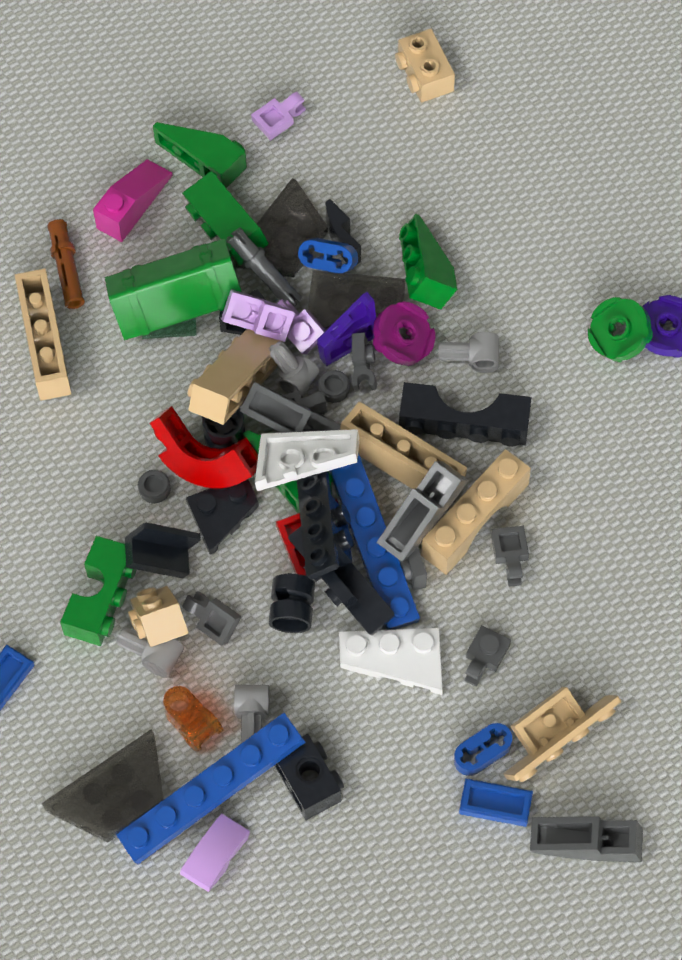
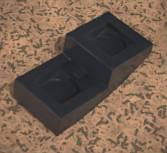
(339, 227)

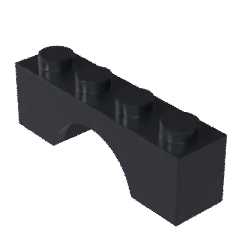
(502, 421)

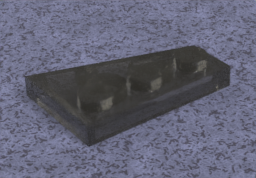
(334, 293)

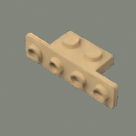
(552, 726)

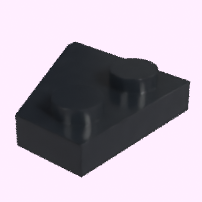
(221, 511)

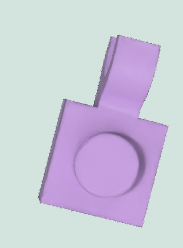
(277, 117)
(303, 328)

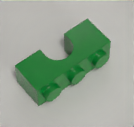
(92, 616)

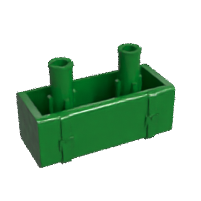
(172, 289)

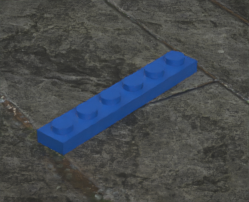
(367, 527)
(210, 788)

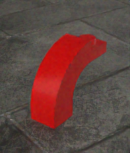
(200, 463)

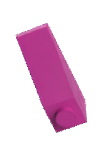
(129, 199)

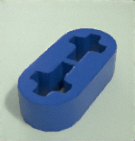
(329, 249)
(487, 755)

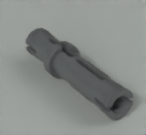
(254, 258)

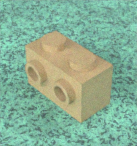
(425, 65)
(157, 616)

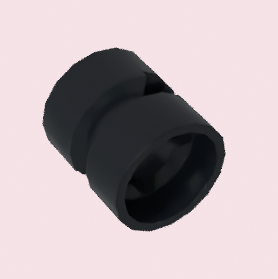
(226, 435)
(291, 603)

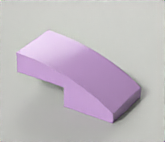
(257, 315)
(214, 852)

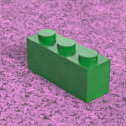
(220, 213)

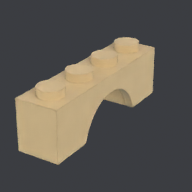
(458, 527)

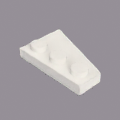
(303, 454)
(396, 654)

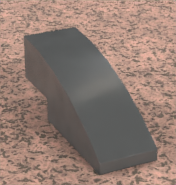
(284, 413)
(422, 510)
(587, 838)

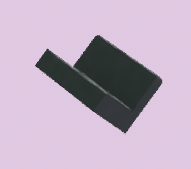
(160, 549)

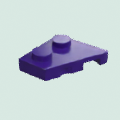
(337, 339)

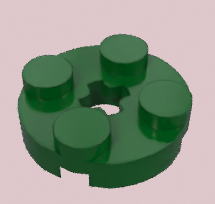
(636, 334)

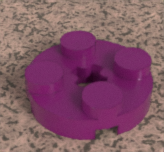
(389, 341)

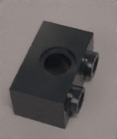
(314, 795)

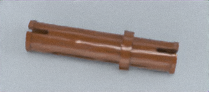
(63, 252)

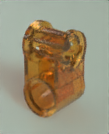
(193, 723)

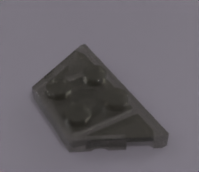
(286, 226)
(113, 791)

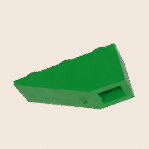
(427, 268)

